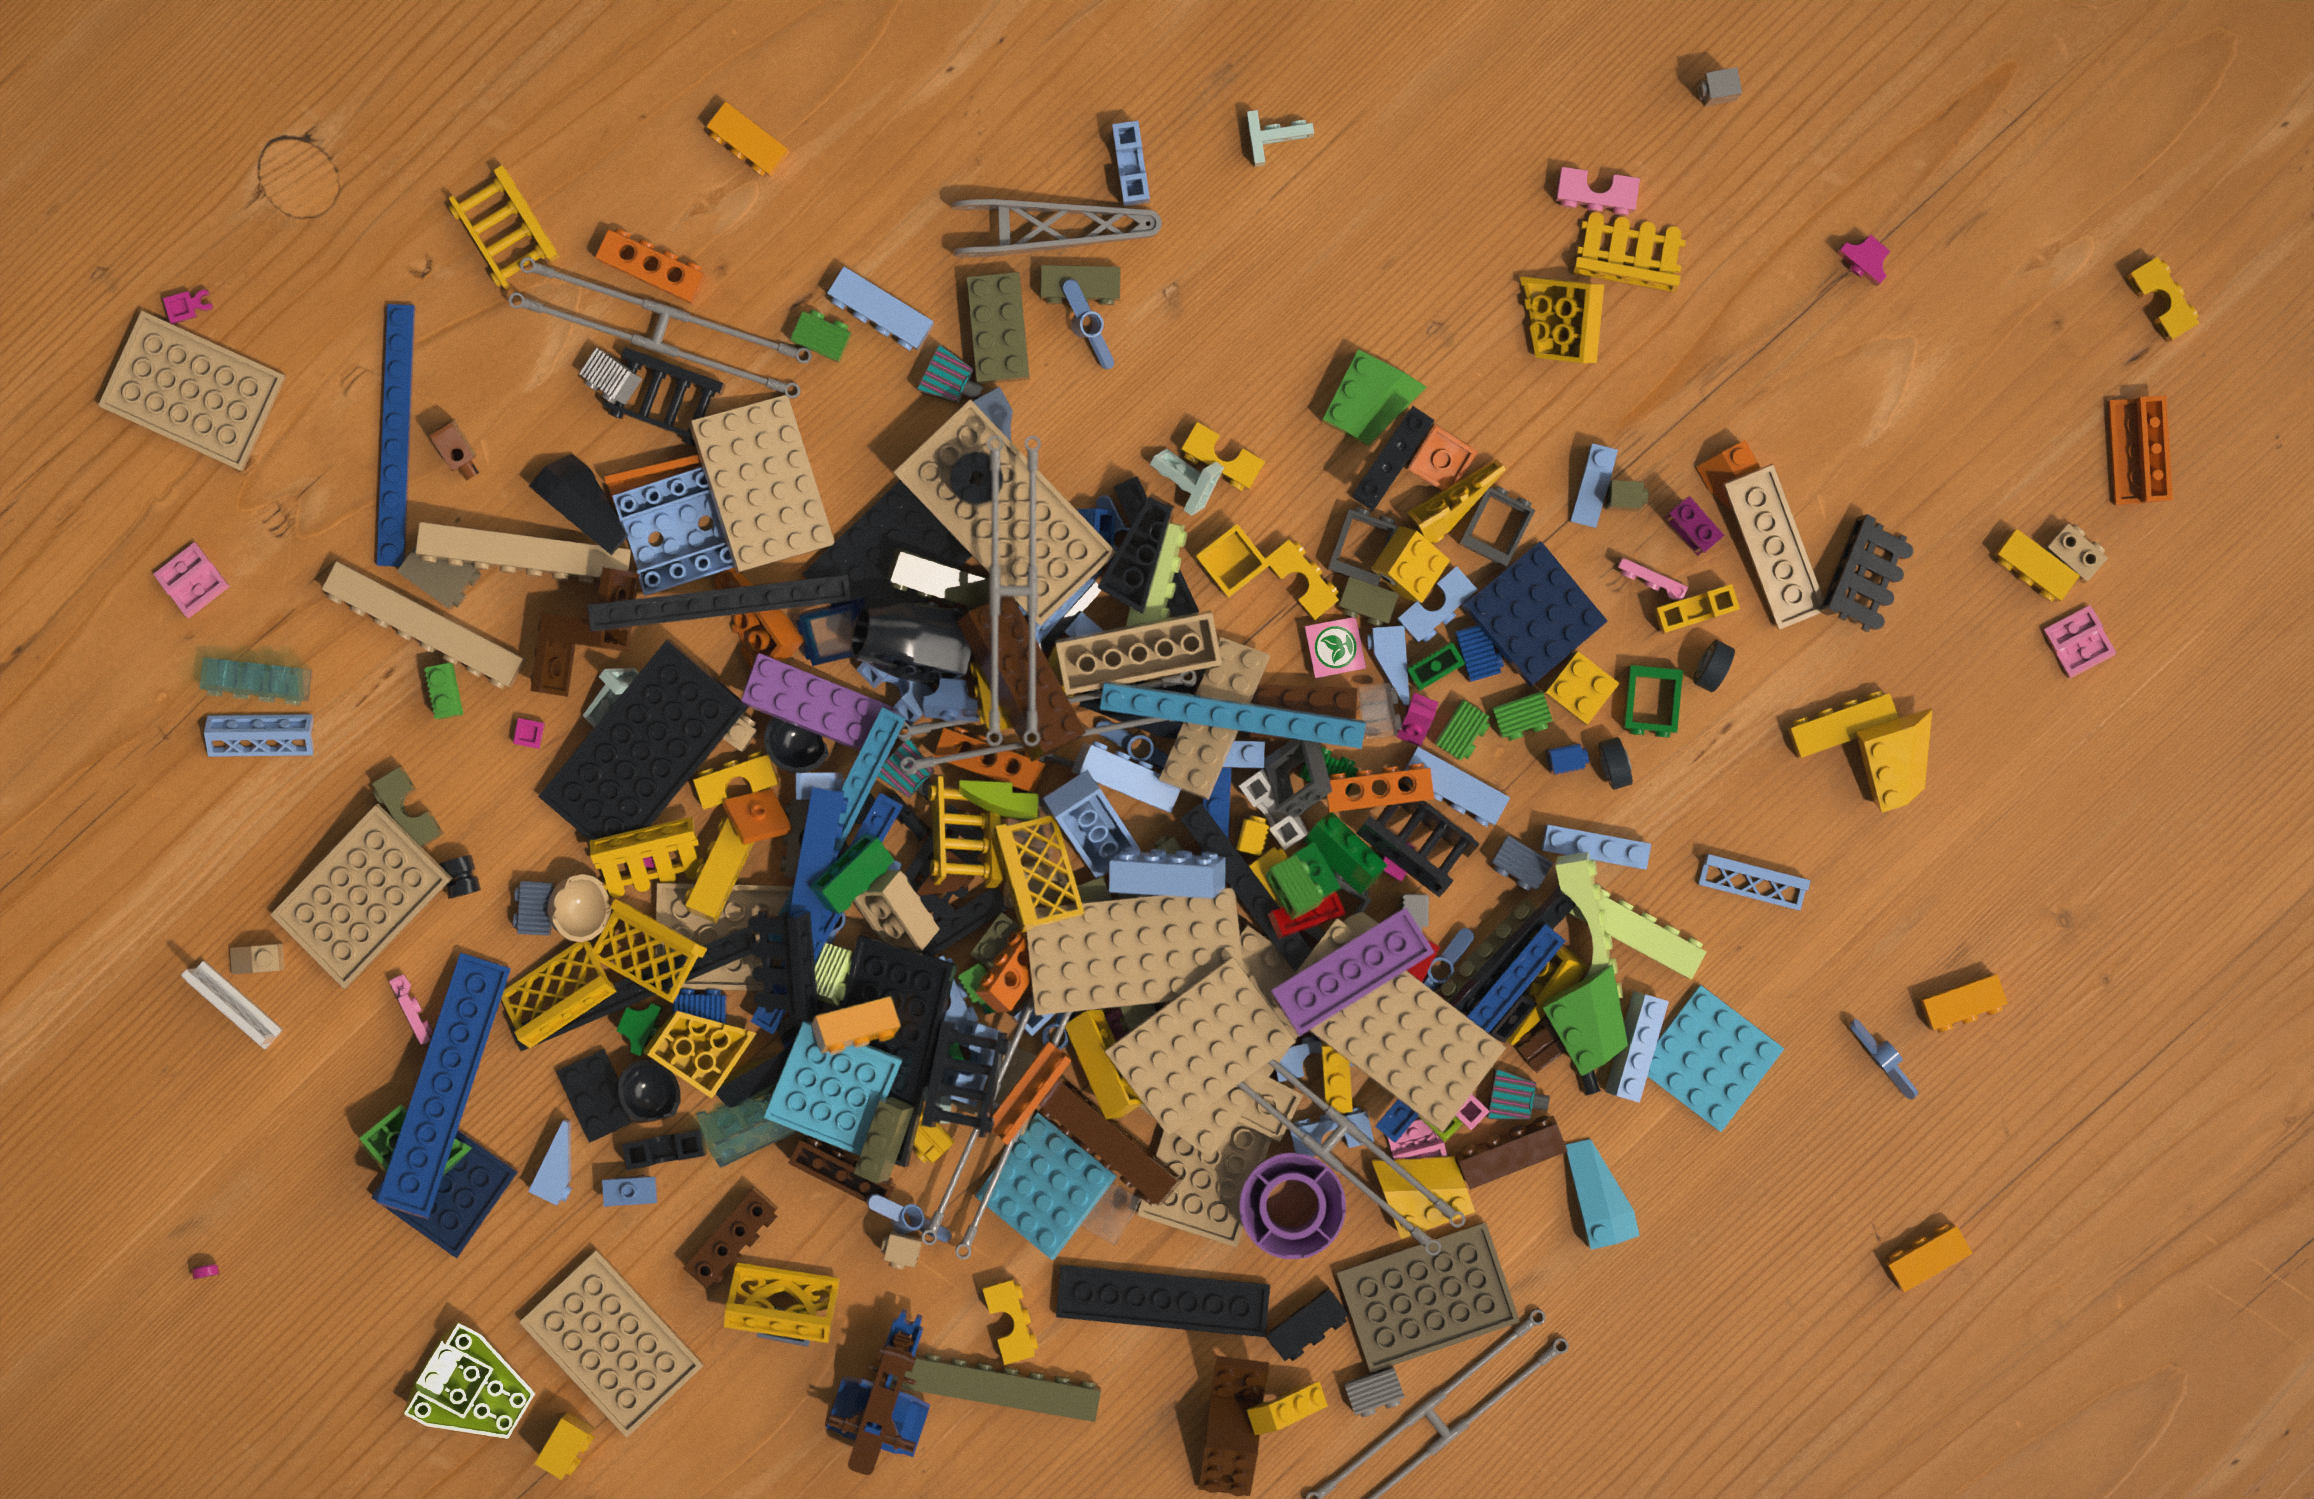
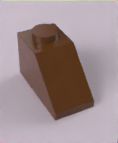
(951, 883)

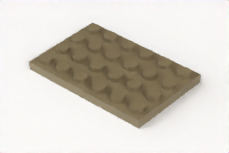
(1427, 1302)

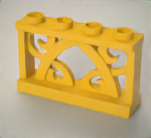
(768, 1281)

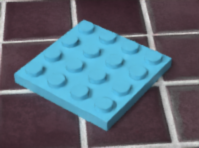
(1711, 1058)
(832, 1093)
(1047, 1186)

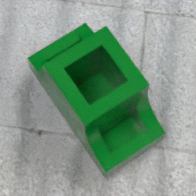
(1319, 869)
(639, 1026)

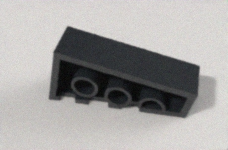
(1136, 561)

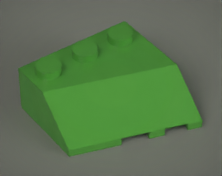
(1370, 398)
(1589, 1020)
(383, 1137)

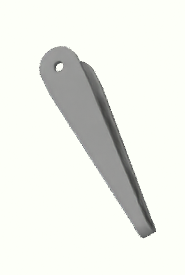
(1019, 207)

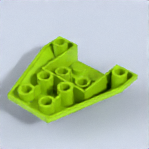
(468, 1387)

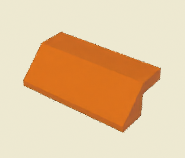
(2140, 450)

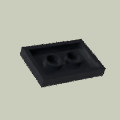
(592, 1093)

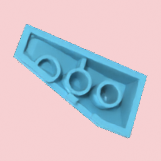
(1601, 1202)

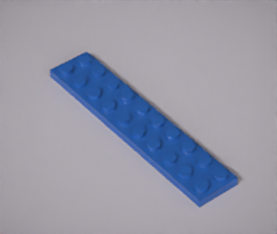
(444, 1086)

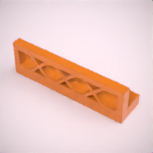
(643, 476)
(1029, 1091)

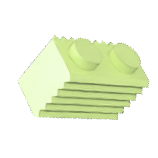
(832, 973)

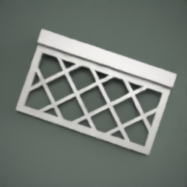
(233, 1004)

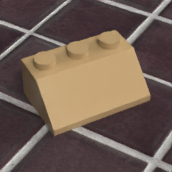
(897, 912)

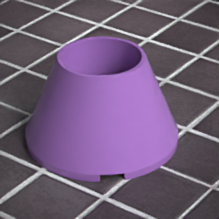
(1301, 1240)

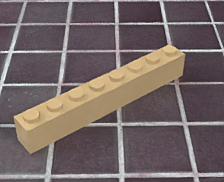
(516, 553)
(423, 624)

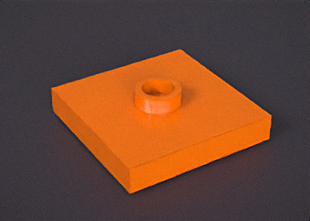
(1441, 458)
(757, 816)

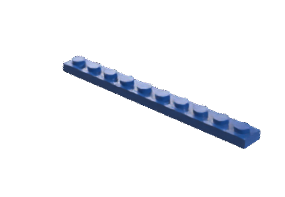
(396, 435)
(877, 824)
(1489, 1011)

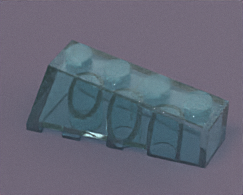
(255, 679)
(740, 1130)

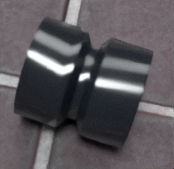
(463, 879)

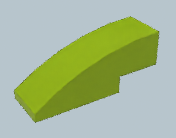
(999, 799)

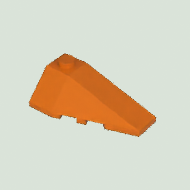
(1725, 467)
(760, 632)

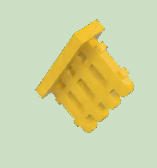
(1614, 269)
(644, 843)

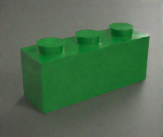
(1346, 853)
(852, 873)

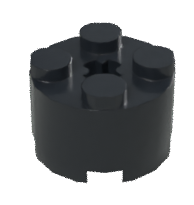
(962, 474)

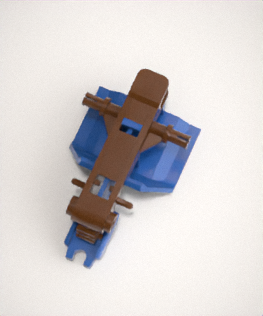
(876, 1413)

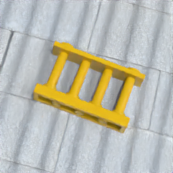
(515, 205)
(992, 867)

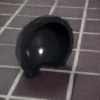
(793, 747)
(647, 1092)

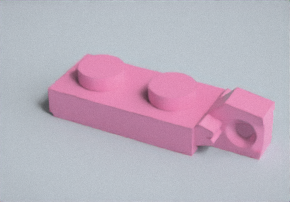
(1653, 579)
(411, 1008)

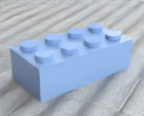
(1090, 822)
(1167, 873)

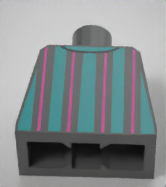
(948, 378)
(906, 784)
(1514, 1097)

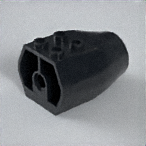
(912, 641)

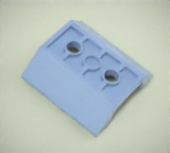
(674, 510)

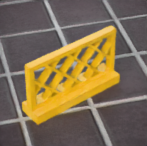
(1015, 872)
(653, 929)
(561, 1012)

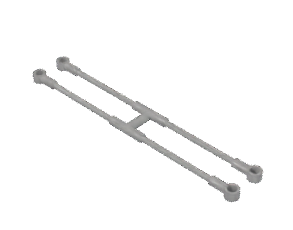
(656, 342)
(1029, 590)
(932, 761)
(1323, 1153)
(938, 1215)
(1426, 1410)

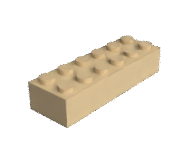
(1139, 652)

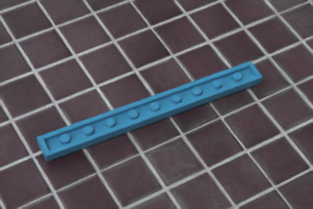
(1232, 715)
(861, 779)

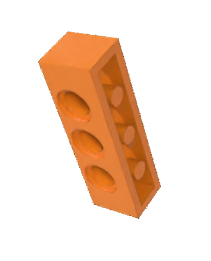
(684, 289)
(1025, 778)
(1420, 791)
(993, 989)

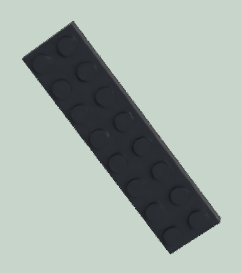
(1163, 1300)

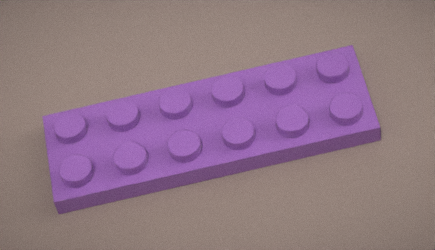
(811, 702)
(1352, 972)

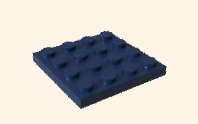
(1535, 613)
(463, 1198)

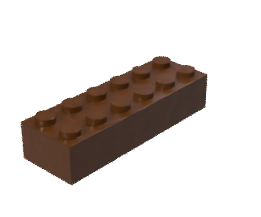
(1055, 715)
(1109, 1141)

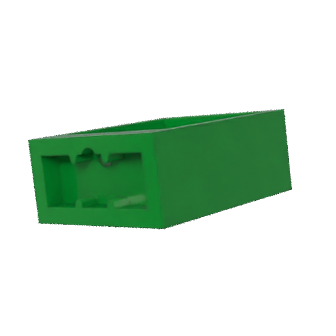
(1653, 673)

